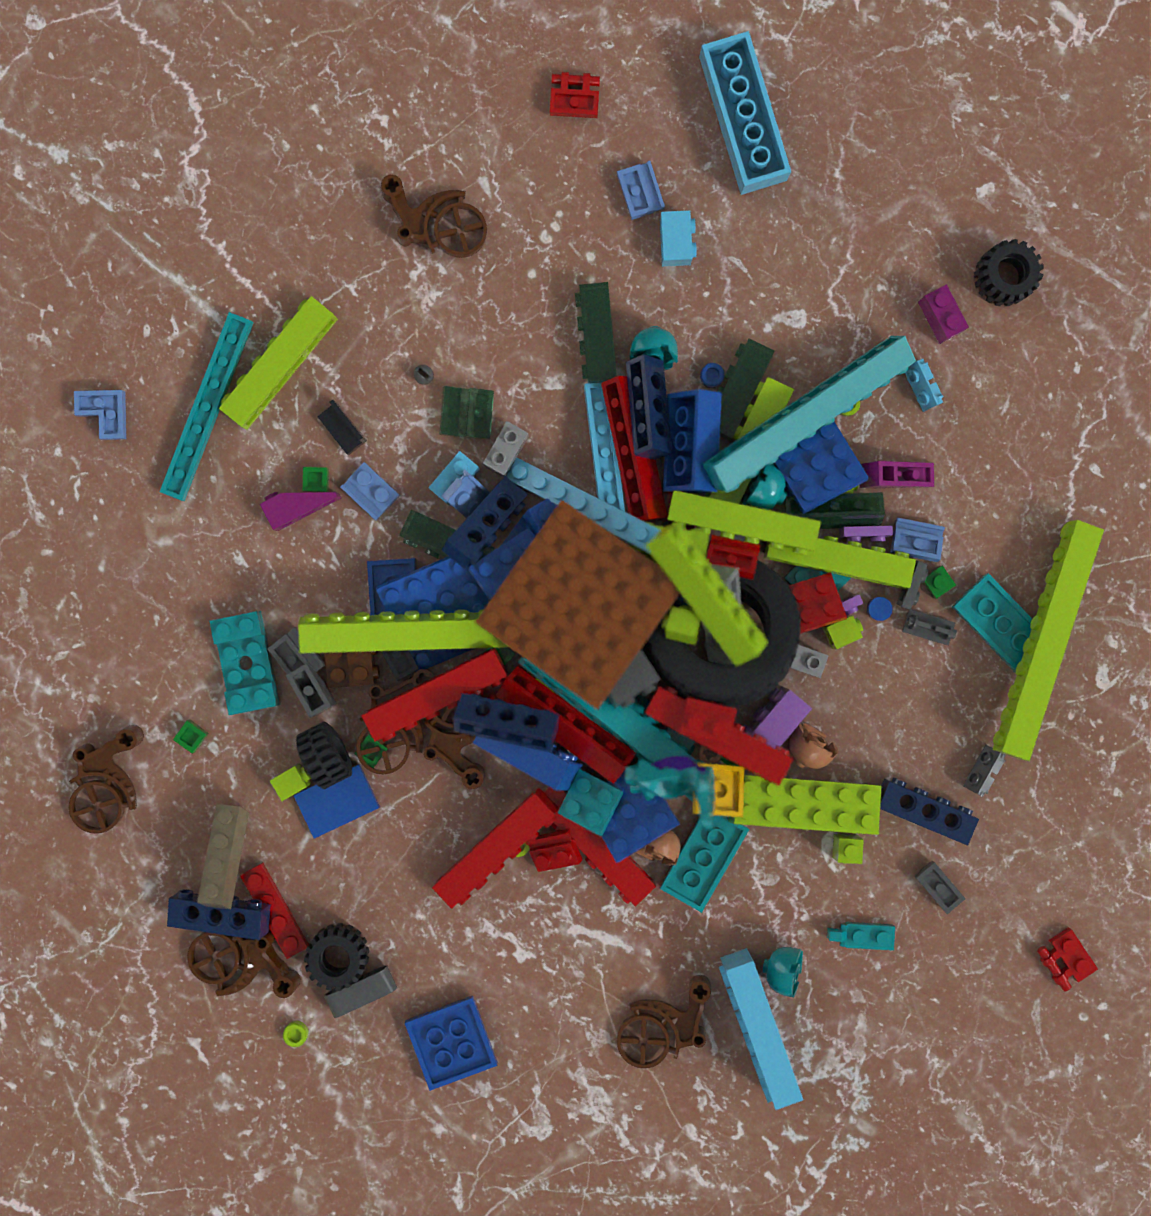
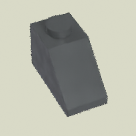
(311, 690)

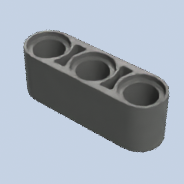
(366, 990)

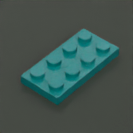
(996, 619)
(703, 861)

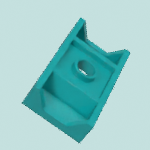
(242, 637)

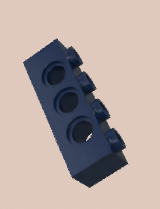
(648, 407)
(504, 494)
(515, 731)
(959, 829)
(183, 916)

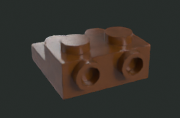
(351, 669)

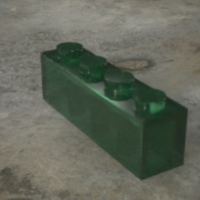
(597, 332)
(742, 384)
(843, 510)
(430, 534)

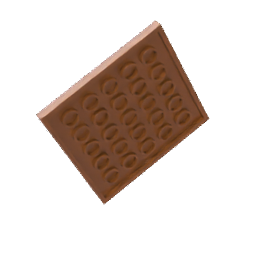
(579, 604)

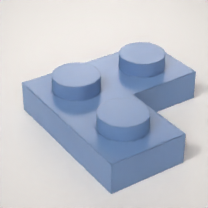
(109, 406)

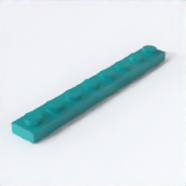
(206, 406)

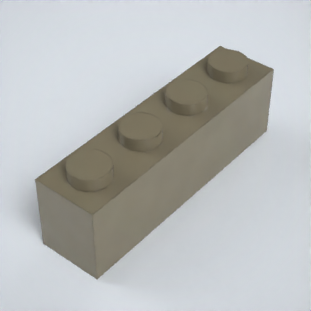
(223, 857)

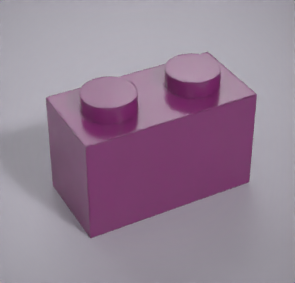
(943, 314)

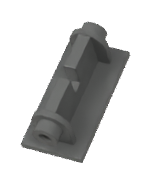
(929, 627)
(979, 777)

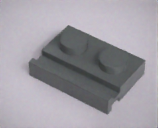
(288, 655)

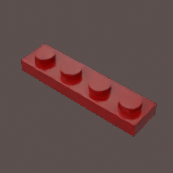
(281, 920)

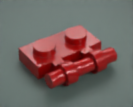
(572, 101)
(1073, 955)

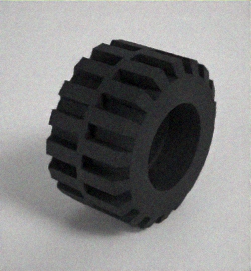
(1025, 263)
(324, 755)
(328, 974)

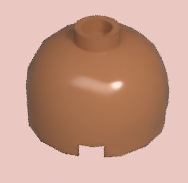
(810, 748)
(664, 848)

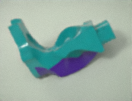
(674, 778)

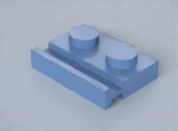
(640, 190)
(370, 491)
(465, 494)
(918, 539)

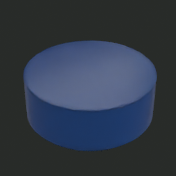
(712, 375)
(879, 608)

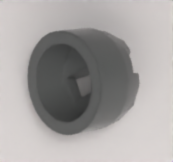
(419, 378)

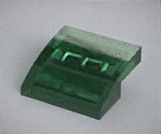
(466, 412)

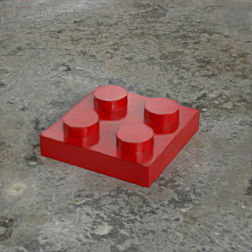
(818, 602)

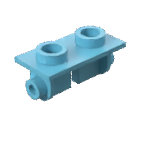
(927, 394)

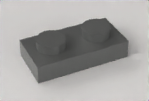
(910, 596)
(939, 887)

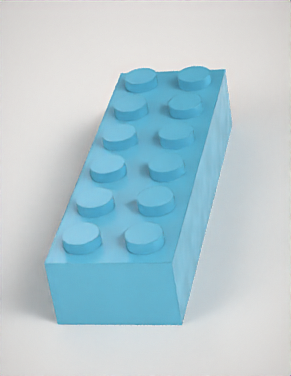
(744, 113)
(760, 1028)

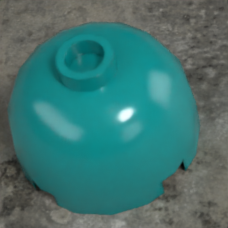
(655, 343)
(766, 489)
(783, 970)

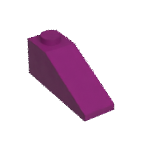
(898, 474)
(289, 508)

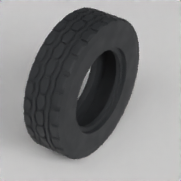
(751, 680)

